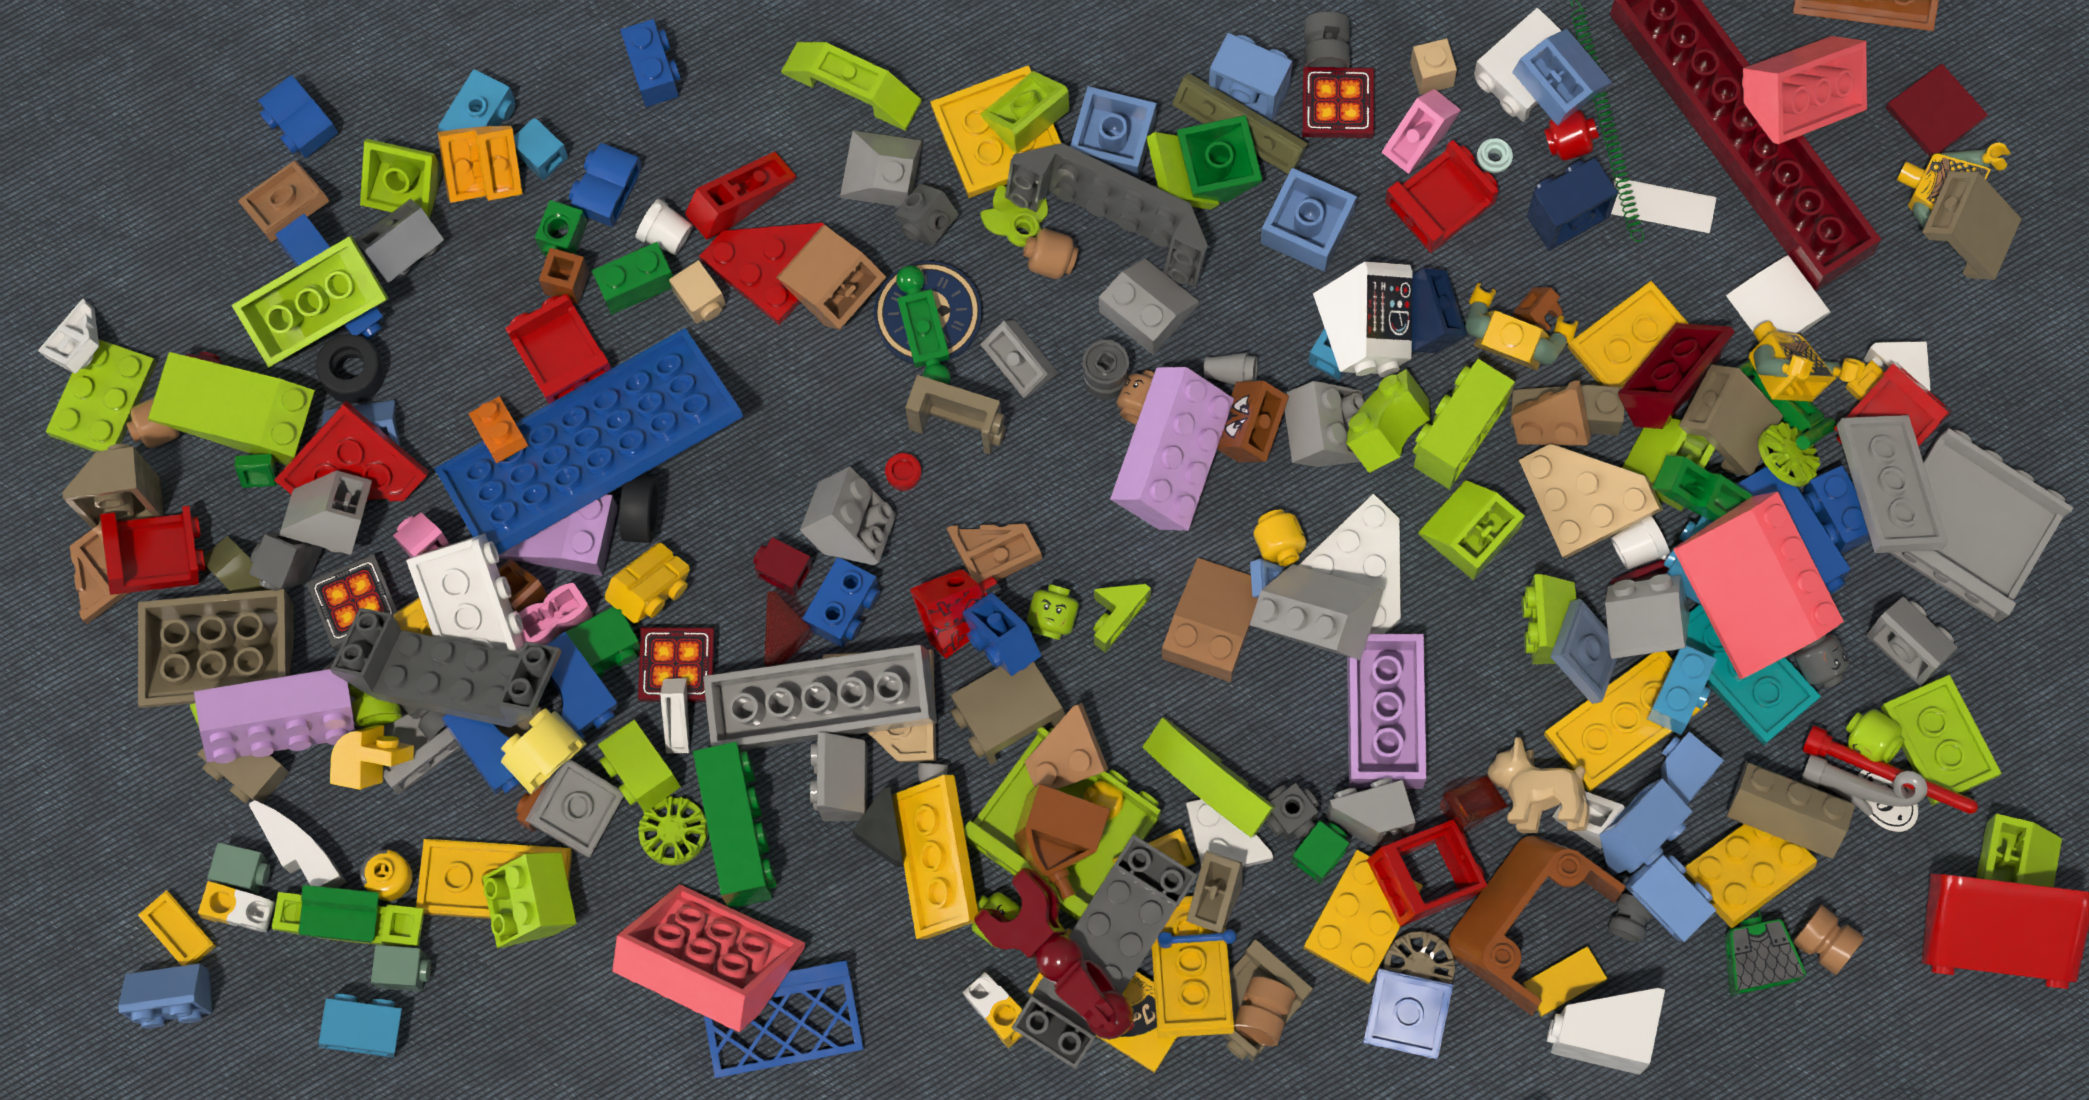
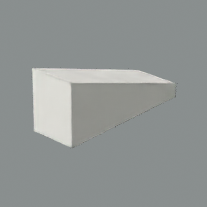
(675, 715)

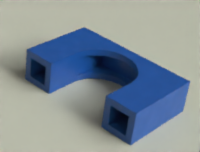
(584, 704)

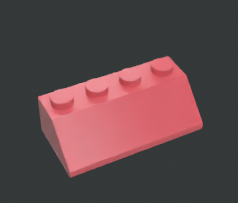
(1807, 87)

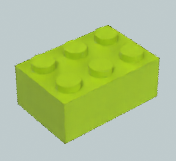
(1462, 422)

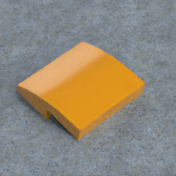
(480, 163)

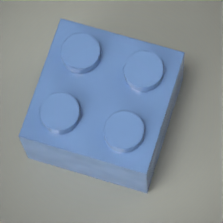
(1251, 75)
(1115, 129)
(1308, 219)

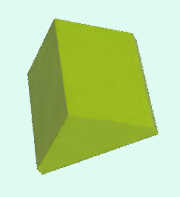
(1027, 110)
(398, 174)

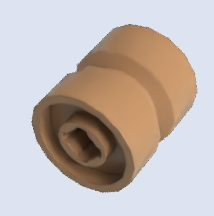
(1829, 940)
(1266, 1005)

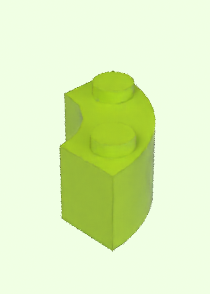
(1387, 420)

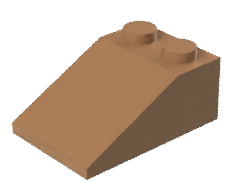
(1211, 621)

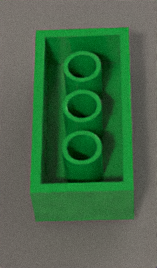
(732, 824)

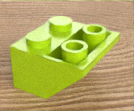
(1654, 445)
(1472, 527)
(1546, 608)
(2018, 852)
(529, 899)

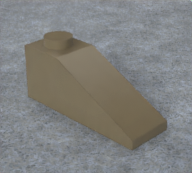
(1601, 403)

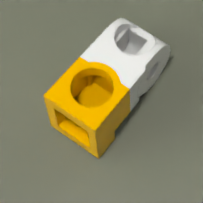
(235, 907)
(995, 1007)

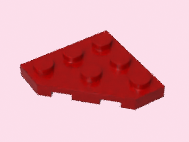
(753, 260)
(358, 448)

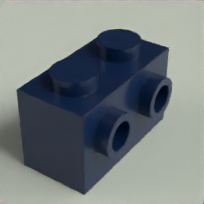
(1434, 312)

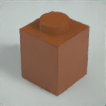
(564, 274)

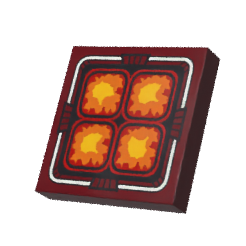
(1338, 102)
(674, 655)

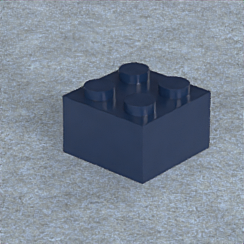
(1571, 203)

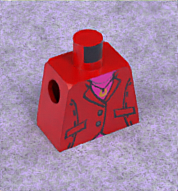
(942, 604)

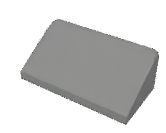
(1018, 358)

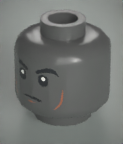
(1823, 661)

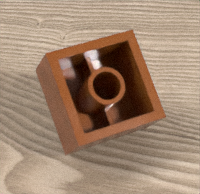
(1058, 833)

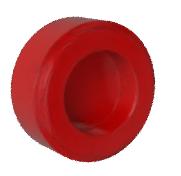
(903, 472)

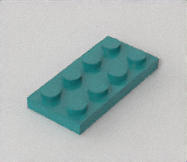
(1763, 700)

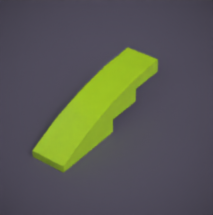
(1208, 777)

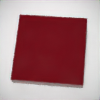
(1936, 111)

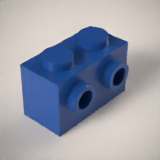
(647, 56)
(1837, 508)
(841, 602)
(1000, 634)

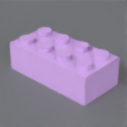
(1172, 448)
(1387, 712)
(273, 715)

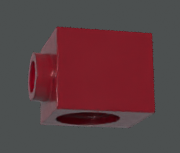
(782, 566)

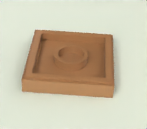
(283, 199)

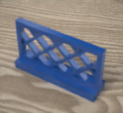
(794, 982)

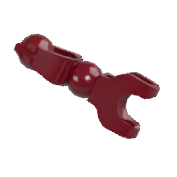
(1058, 956)

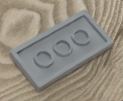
(1892, 484)

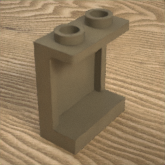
(1973, 223)
(955, 405)
(1731, 417)
(1004, 709)
(1260, 963)

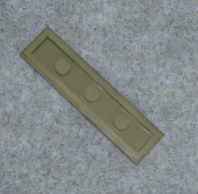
(1211, 105)

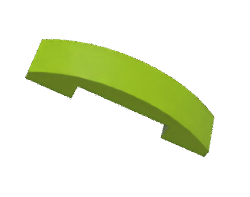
(393, 925)

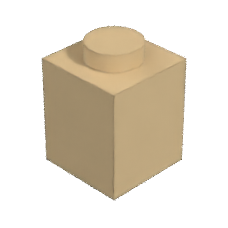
(1433, 66)
(698, 293)

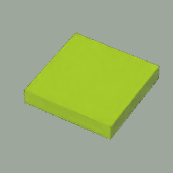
(1171, 171)

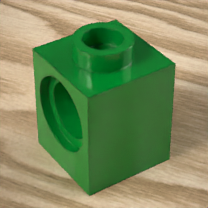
(561, 217)
(1321, 851)

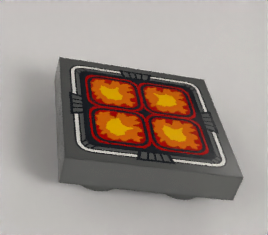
(345, 591)

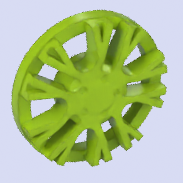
(1787, 455)
(673, 831)

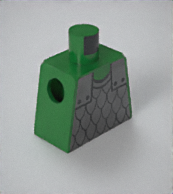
(1761, 956)

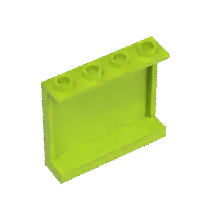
(995, 828)

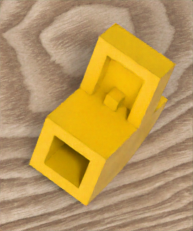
(360, 757)

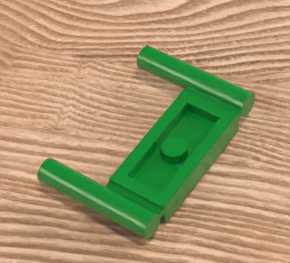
(1796, 413)

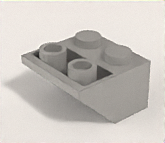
(1319, 422)
(327, 511)
(848, 518)
(841, 777)
(1375, 814)

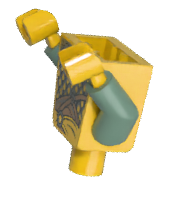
(1931, 180)
(1513, 337)
(1792, 367)

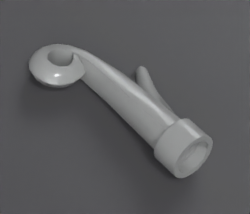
(1858, 789)

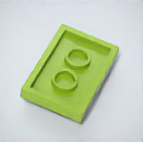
(101, 398)
(1942, 737)

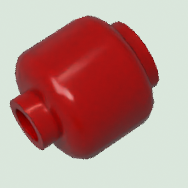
(1572, 137)

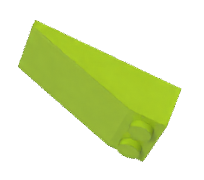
(310, 301)
(231, 406)

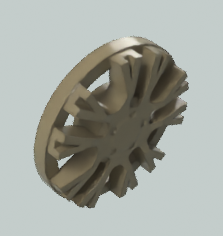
(1421, 963)

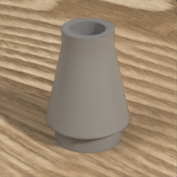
(1231, 368)

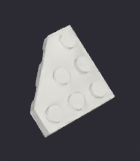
(1366, 552)

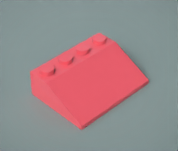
(1758, 584)
(706, 957)

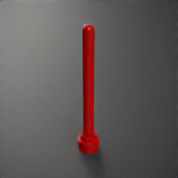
(1821, 744)

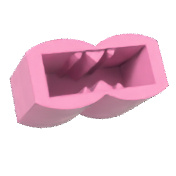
(557, 614)

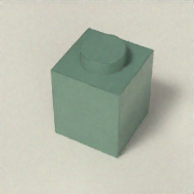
(239, 868)
(400, 968)

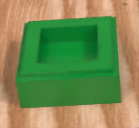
(256, 470)

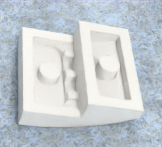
(1779, 296)

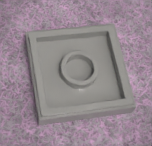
(575, 807)

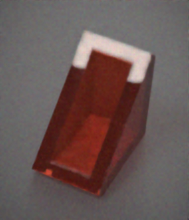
(784, 631)
(1472, 804)

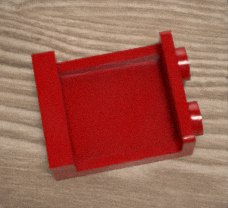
(1443, 196)
(557, 347)
(1901, 395)
(151, 552)

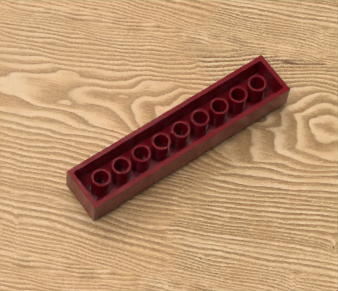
(1781, 181)

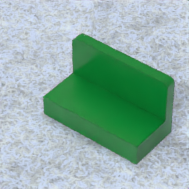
(338, 913)

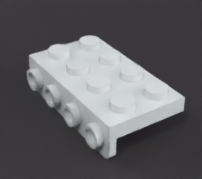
(467, 596)

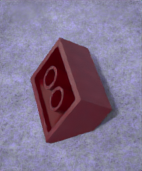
(1672, 373)

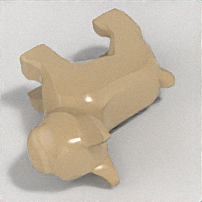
(1539, 790)

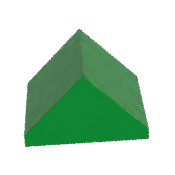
(1219, 159)

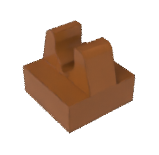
(1536, 305)

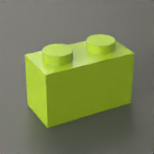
(638, 766)

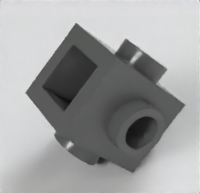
(925, 214)
(1289, 824)

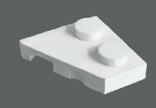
(74, 339)
(1220, 836)

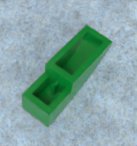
(1698, 489)

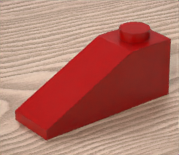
(737, 194)

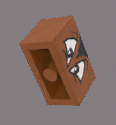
(1252, 421)

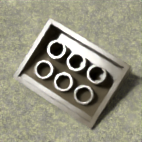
(211, 643)

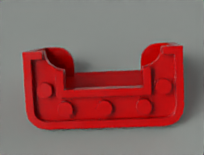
(2005, 928)

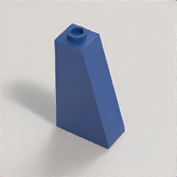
(301, 243)
(1821, 548)

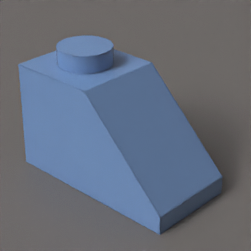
(1688, 766)

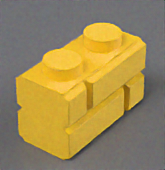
(648, 583)

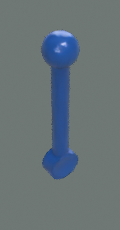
(1166, 940)

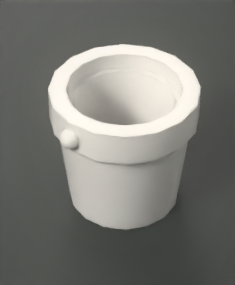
(664, 226)
(1640, 543)

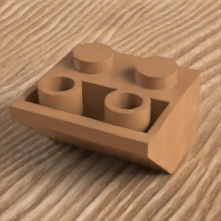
(831, 278)

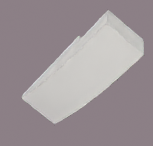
(296, 848)

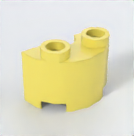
(541, 749)

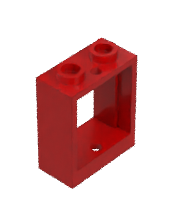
(1399, 886)

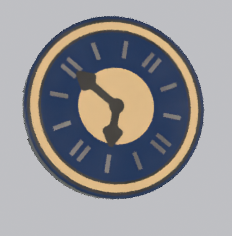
(955, 302)

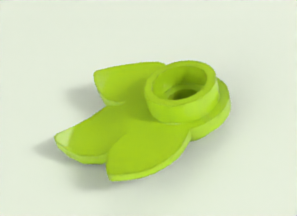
(1008, 217)

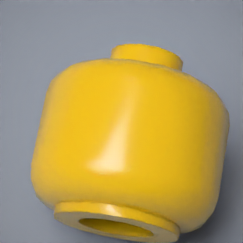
(1106, 796)

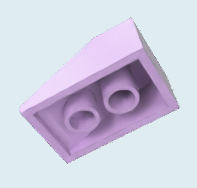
(574, 542)

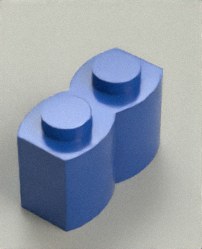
(297, 117)
(605, 184)

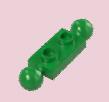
(922, 325)

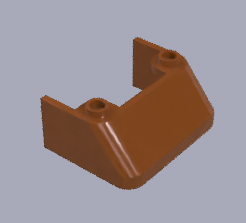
(1479, 936)

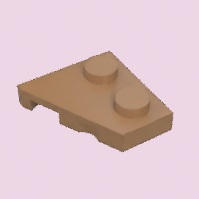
(1553, 419)
(995, 549)
(91, 575)
(1067, 753)

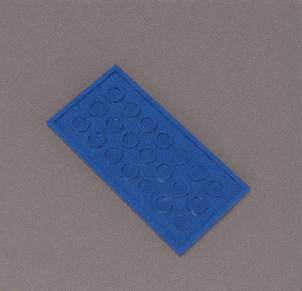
(591, 442)

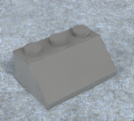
(1318, 610)

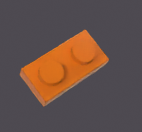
(498, 429)

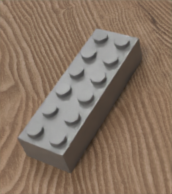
(821, 696)

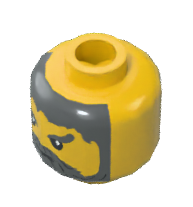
(394, 883)

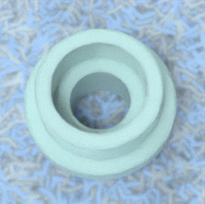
(1494, 146)

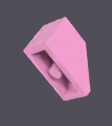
(1421, 130)
(419, 535)

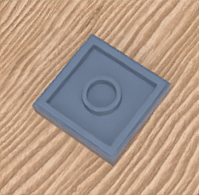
(1584, 651)

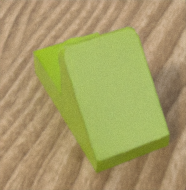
(1124, 605)

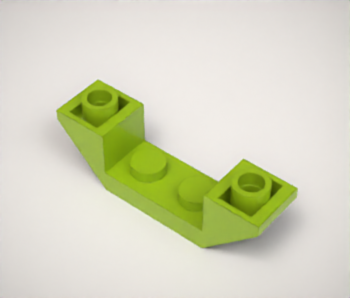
(856, 77)

